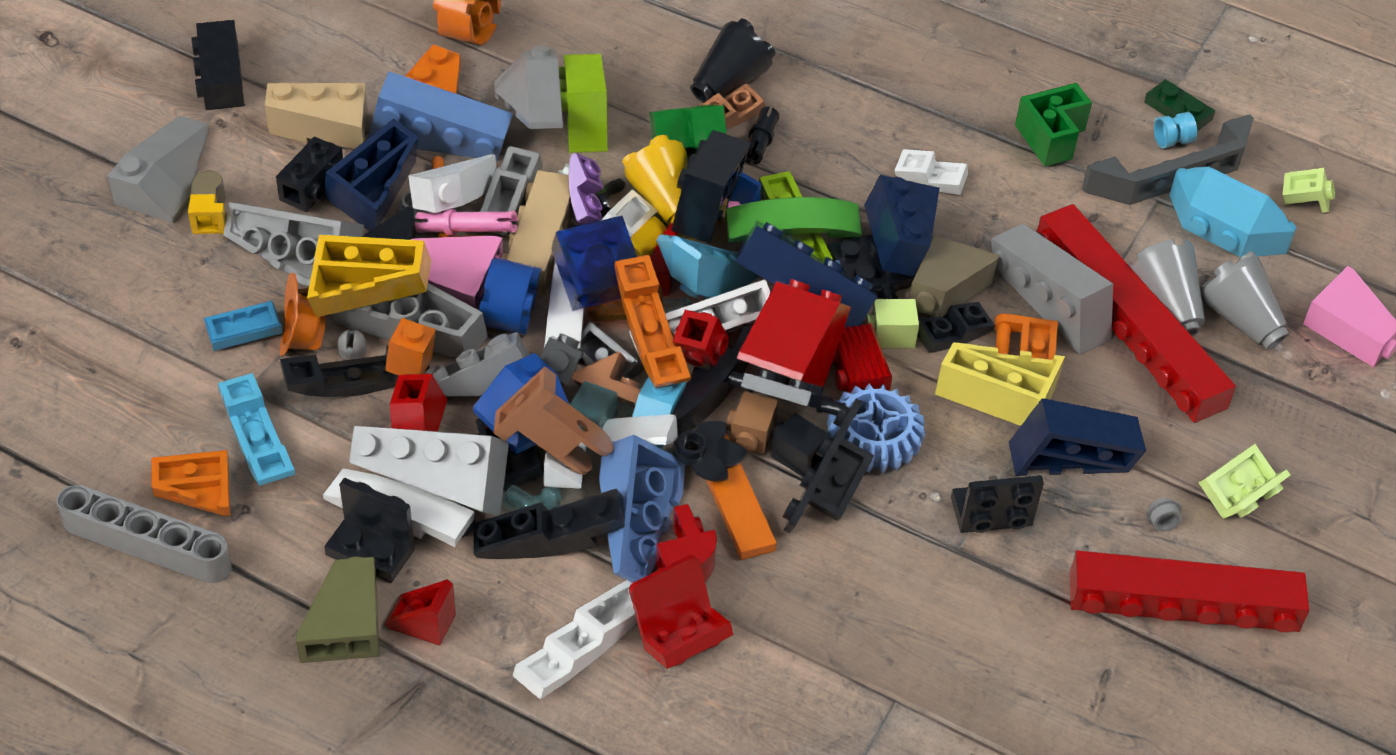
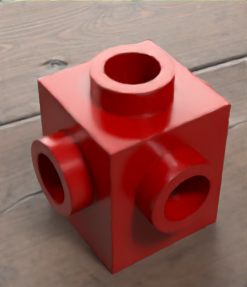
(700, 338)

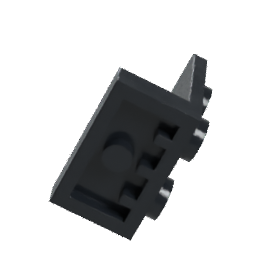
(997, 503)
(374, 528)

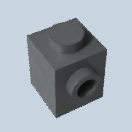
(562, 356)

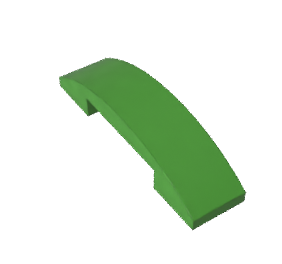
(796, 216)

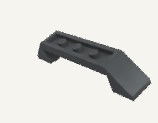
(1113, 181)

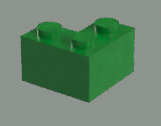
(1053, 121)
(688, 124)

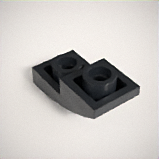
(959, 325)

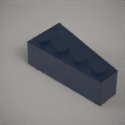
(780, 260)

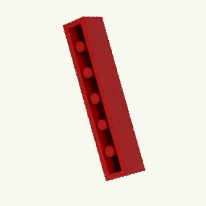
(1188, 591)

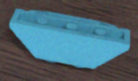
(1229, 213)
(702, 267)

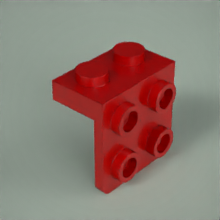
(677, 613)

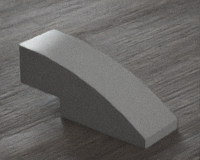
(511, 181)

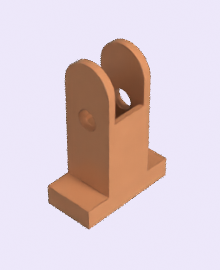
(551, 423)

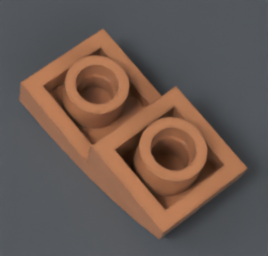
(739, 105)

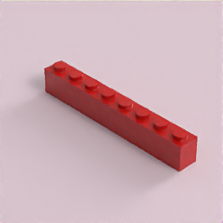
(1144, 321)

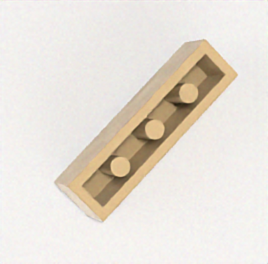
(545, 213)

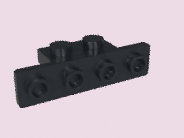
(835, 477)

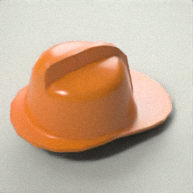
(301, 326)

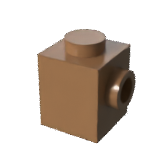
(753, 422)

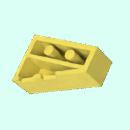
(997, 382)

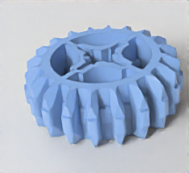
(883, 426)

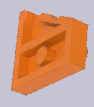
(438, 68)
(194, 480)

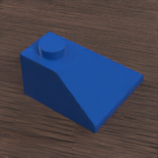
(504, 387)

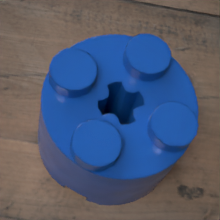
(509, 295)

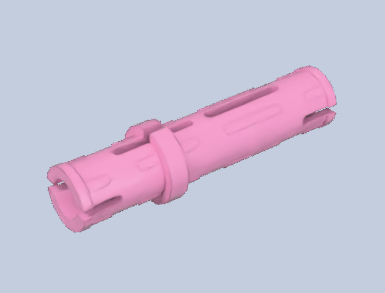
(452, 222)

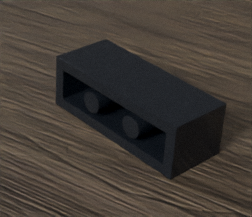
(218, 65)

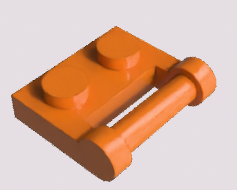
(1036, 334)

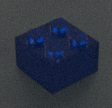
(587, 260)

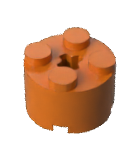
(467, 19)

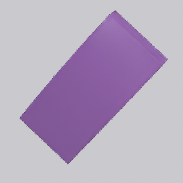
(583, 185)

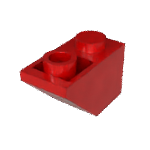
(417, 403)

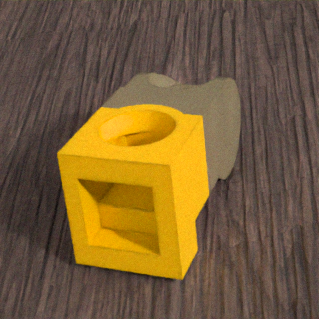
(207, 203)

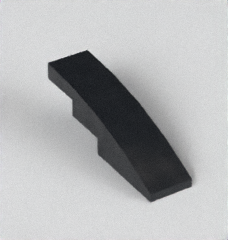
(709, 387)

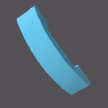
(254, 430)

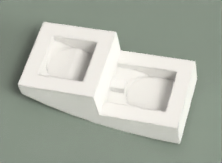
(924, 169)

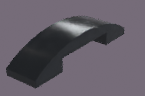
(337, 378)

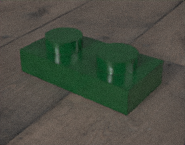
(1172, 100)

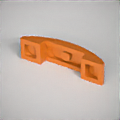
(648, 322)

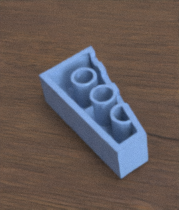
(441, 118)

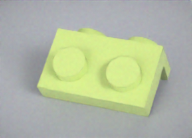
(1241, 482)

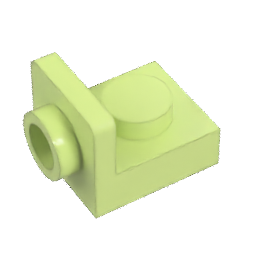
(1307, 187)

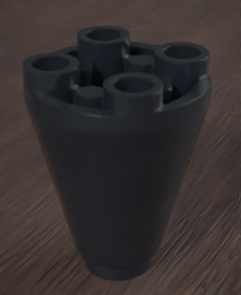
(732, 61)

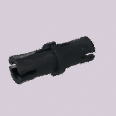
(762, 134)

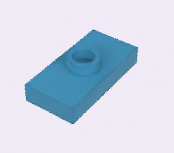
(243, 325)

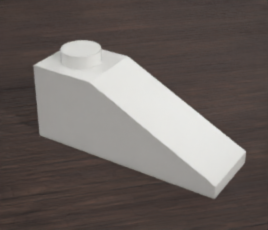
(452, 184)

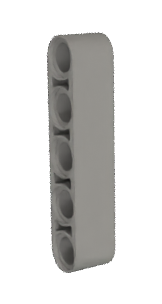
(144, 533)

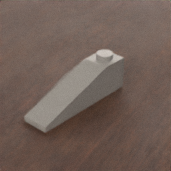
(533, 88)
(160, 170)
(282, 236)

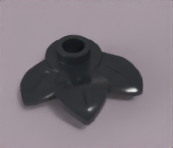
(711, 451)

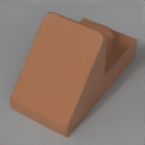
(606, 374)

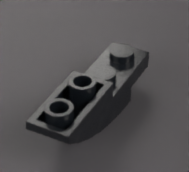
(545, 532)

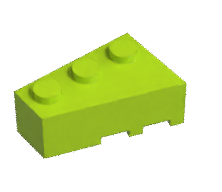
(584, 102)

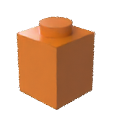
(410, 348)

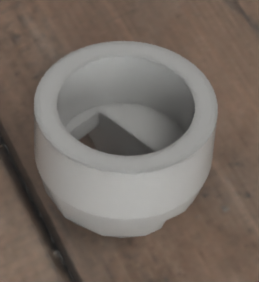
(359, 345)

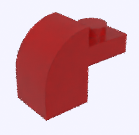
(689, 541)

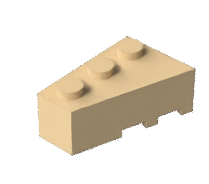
(320, 110)

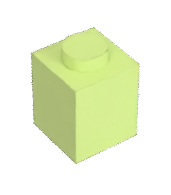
(894, 322)

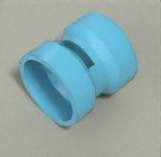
(1173, 130)

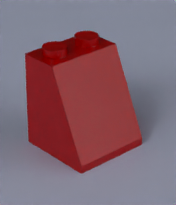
(796, 332)

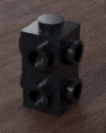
(303, 178)

